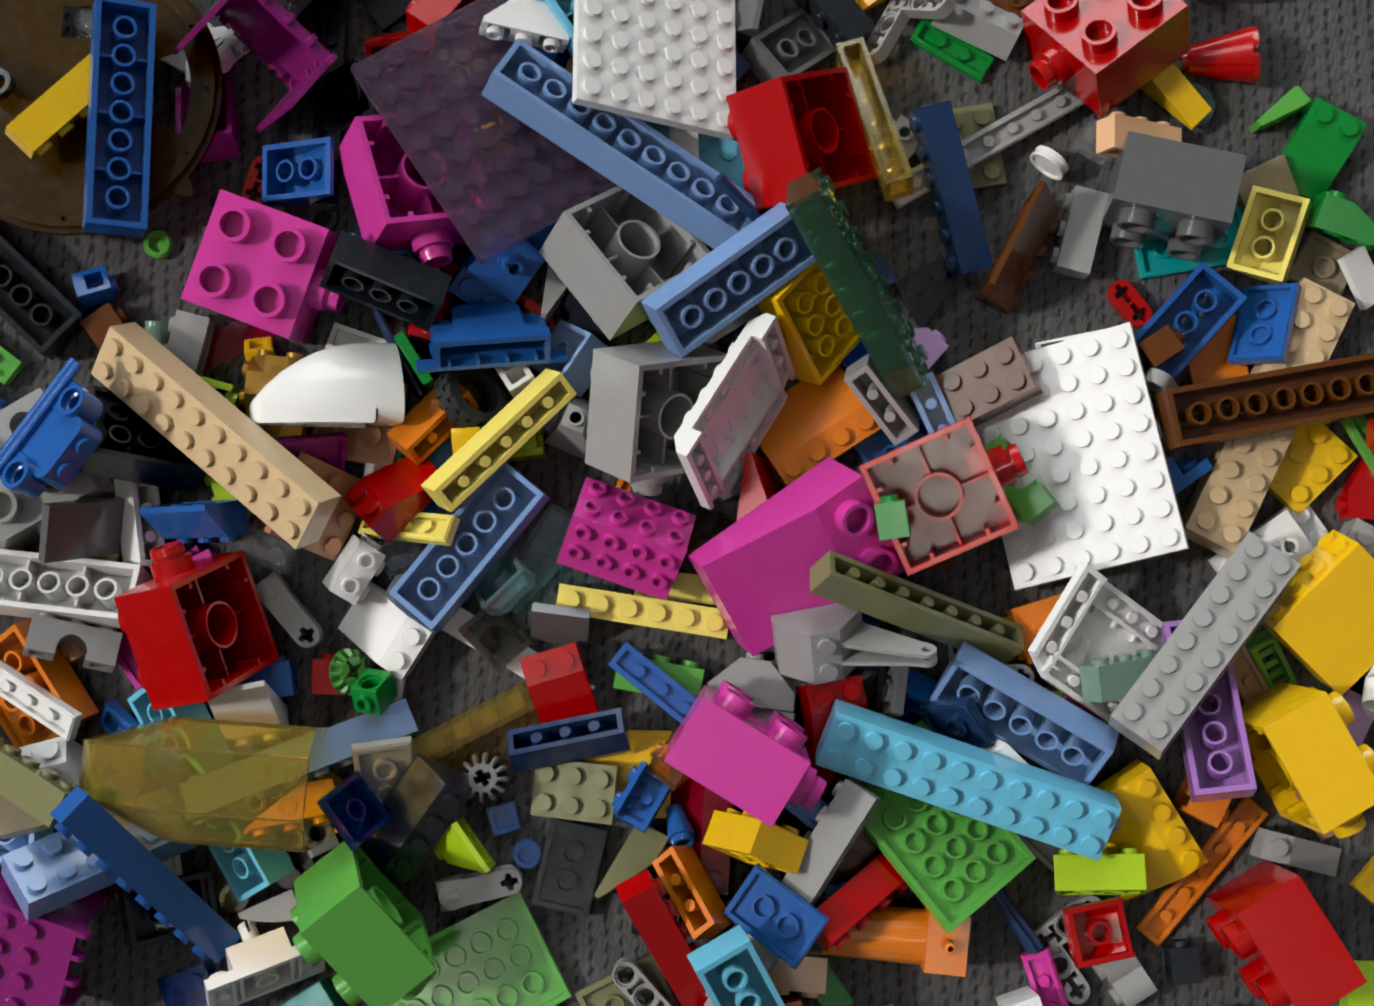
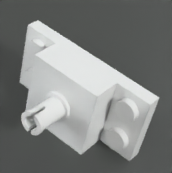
(1287, 532)
(257, 967)

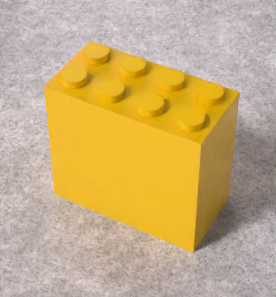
(1329, 612)

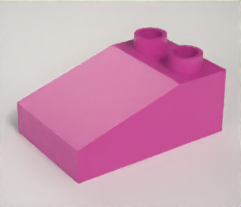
(767, 555)

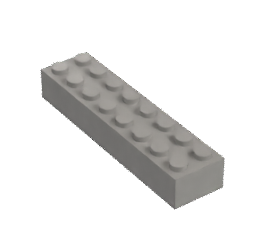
(1204, 645)

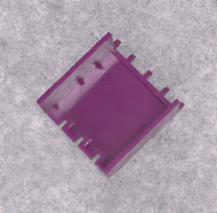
(277, 42)
(41, 952)

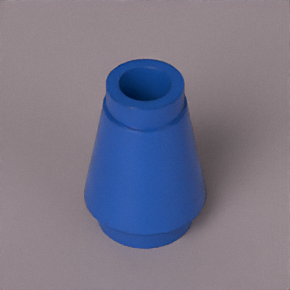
(679, 827)

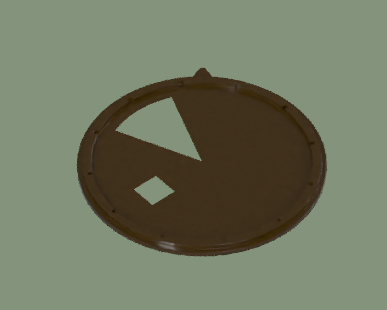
(49, 190)

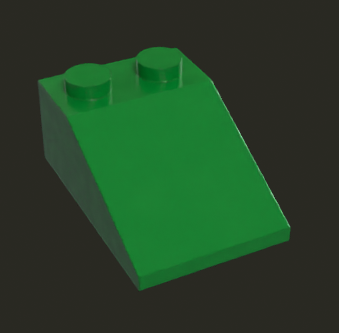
(1320, 146)
(1340, 219)

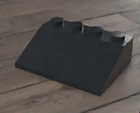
(136, 450)

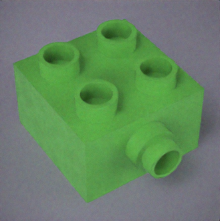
(361, 929)

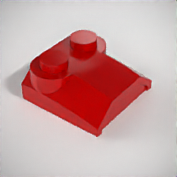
(1097, 932)

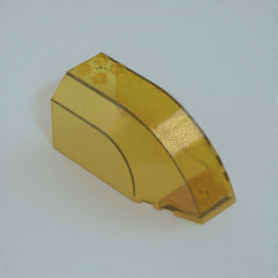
(205, 780)

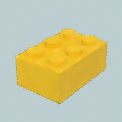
(756, 842)

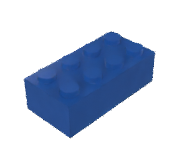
(1197, 312)

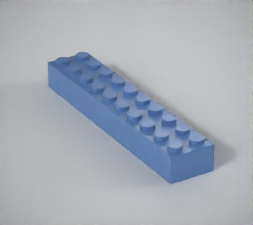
(616, 146)

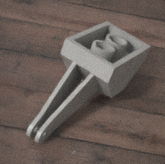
(832, 640)
(761, 681)

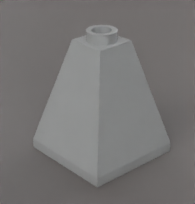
(565, 432)

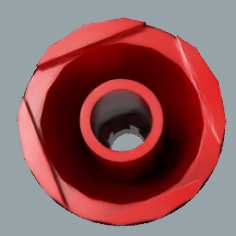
(1226, 57)

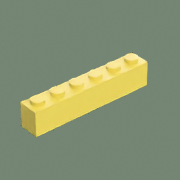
(499, 439)
(645, 611)

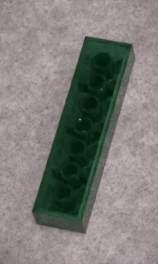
(856, 282)

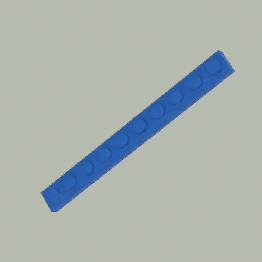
(677, 702)

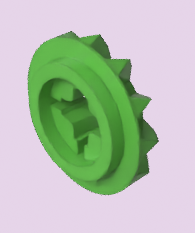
(339, 669)

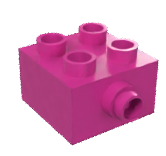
(392, 197)
(263, 268)
(743, 756)

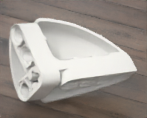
(336, 389)

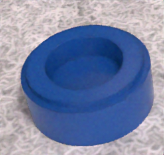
(527, 854)

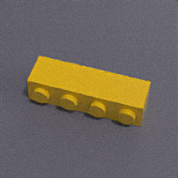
(52, 112)

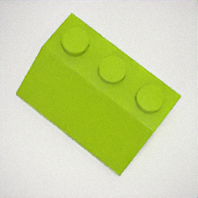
(1109, 876)

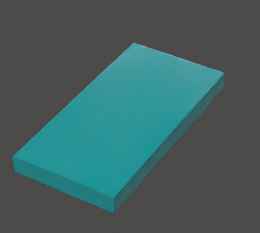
(1154, 261)

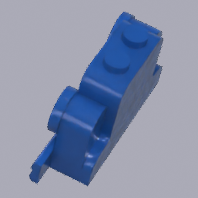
(489, 338)
(52, 437)

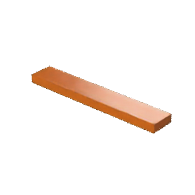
(1218, 850)

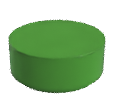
(158, 244)

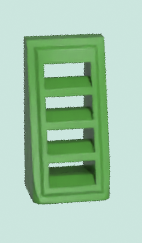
(1287, 106)
(1260, 647)

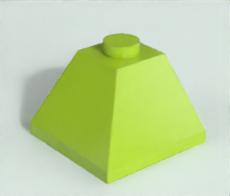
(463, 848)

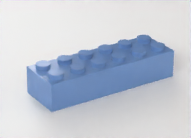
(728, 281)
(487, 528)
(1029, 715)
(57, 873)

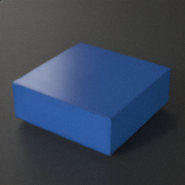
(504, 818)

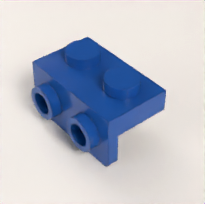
(640, 799)

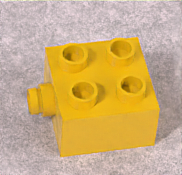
(1307, 747)

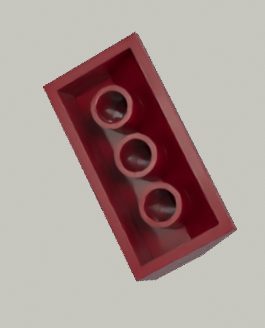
(699, 807)

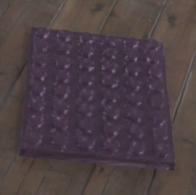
(477, 159)

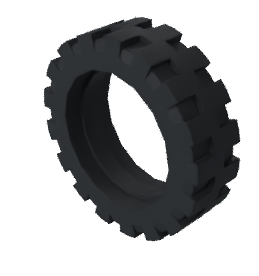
(456, 406)

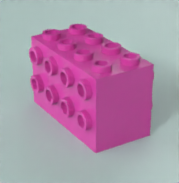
(626, 538)

